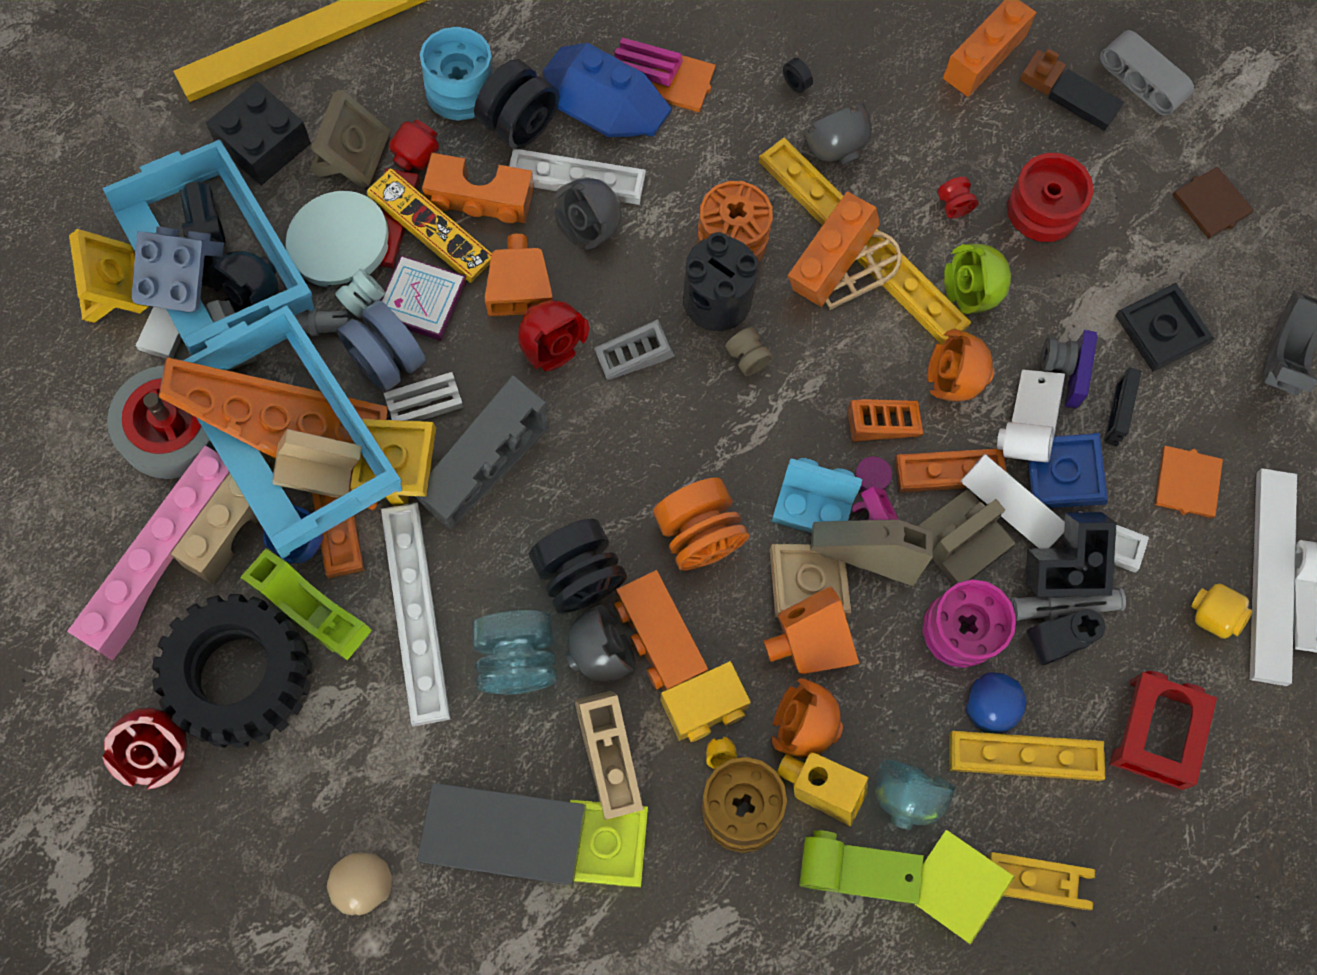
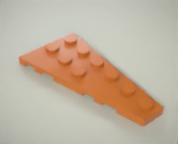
(255, 407)

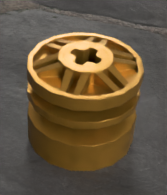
(749, 782)

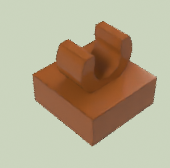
(1043, 71)

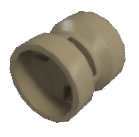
(748, 351)

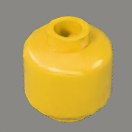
(1221, 611)

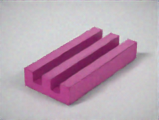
(649, 57)

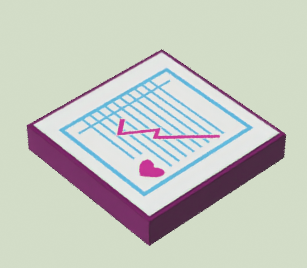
(423, 296)

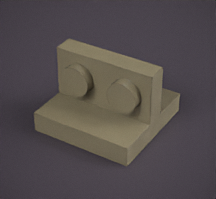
(348, 141)
(967, 536)

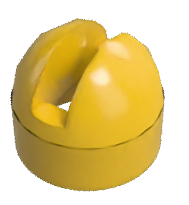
(717, 747)

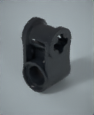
(1061, 636)

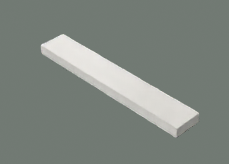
(1273, 578)
(415, 615)

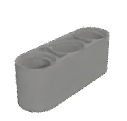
(1147, 72)

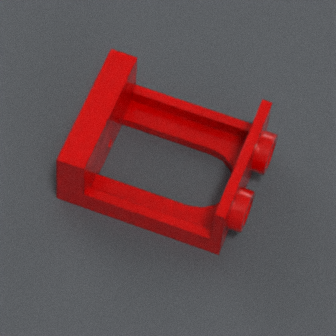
(1131, 753)

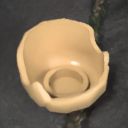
(359, 883)

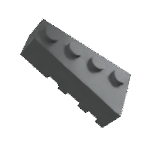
(485, 452)

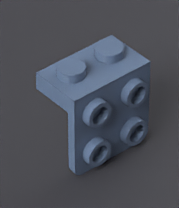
(171, 268)

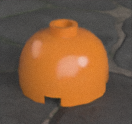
(960, 367)
(807, 720)

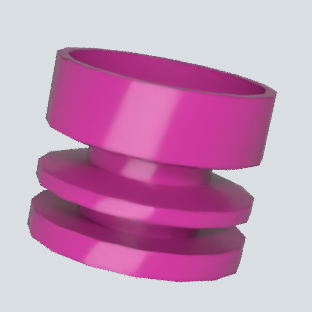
(989, 622)

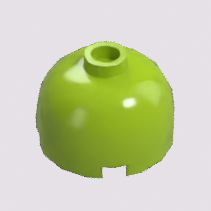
(977, 278)

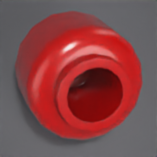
(413, 145)

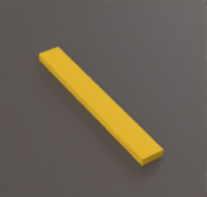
(284, 44)
(820, 198)

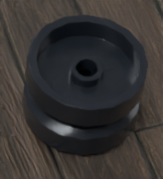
(516, 104)

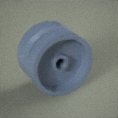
(381, 346)

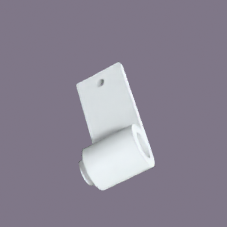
(1034, 417)
(1305, 596)

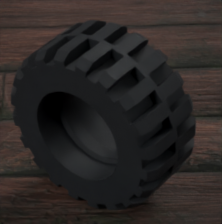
(198, 638)

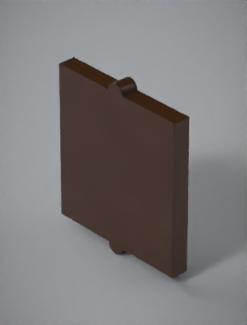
(1213, 202)

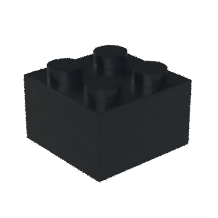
(259, 132)

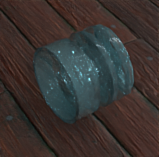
(514, 650)

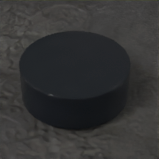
(797, 75)

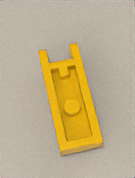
(1044, 880)

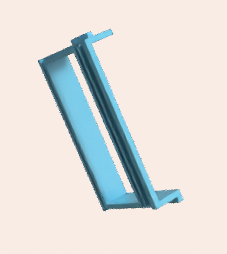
(169, 175)
(247, 464)

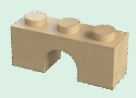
(208, 541)

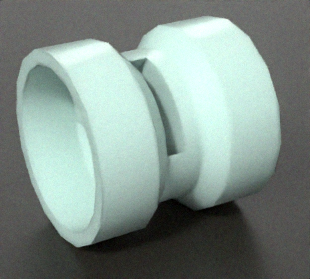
(360, 292)

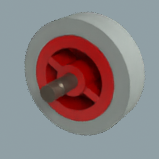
(151, 431)

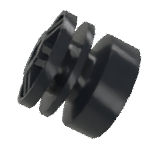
(577, 565)

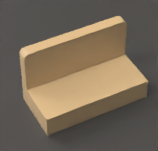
(315, 463)

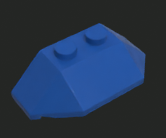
(605, 92)

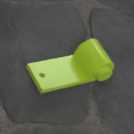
(859, 870)

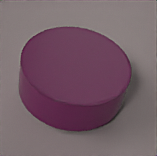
(874, 472)

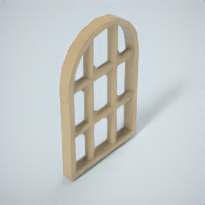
(846, 280)

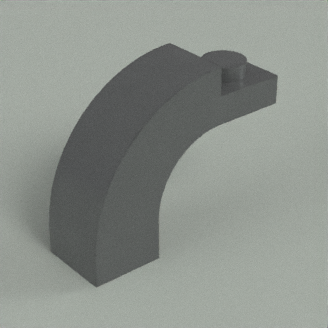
(1293, 346)

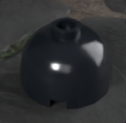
(243, 278)

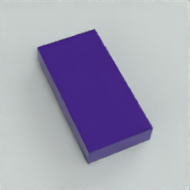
(1080, 379)

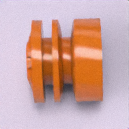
(738, 212)
(700, 523)

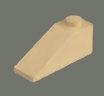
(609, 753)

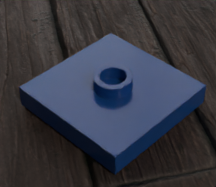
(1073, 473)

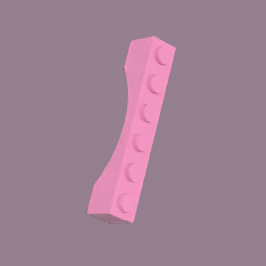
(119, 601)

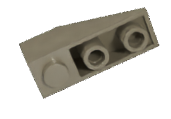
(879, 546)

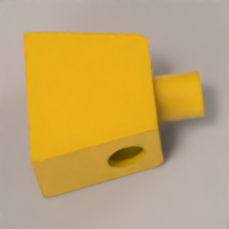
(837, 797)

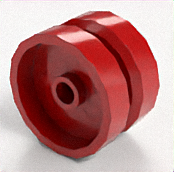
(1049, 197)

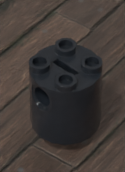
(719, 282)

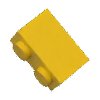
(705, 702)

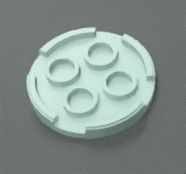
(337, 237)

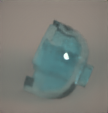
(911, 794)

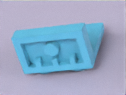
(814, 495)

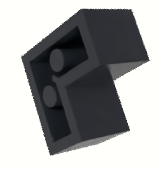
(1083, 564)

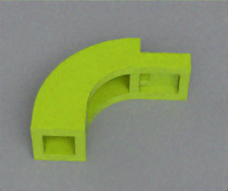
(305, 605)

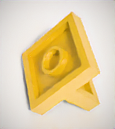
(102, 274)
(409, 451)

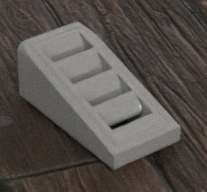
(650, 358)

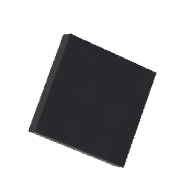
(1164, 327)

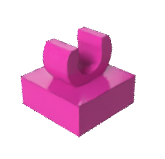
(877, 504)

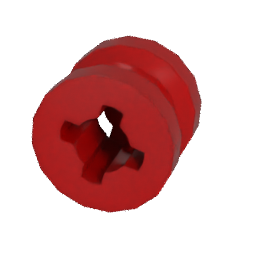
(957, 197)

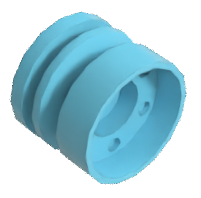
(454, 71)

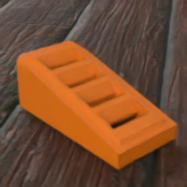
(870, 407)

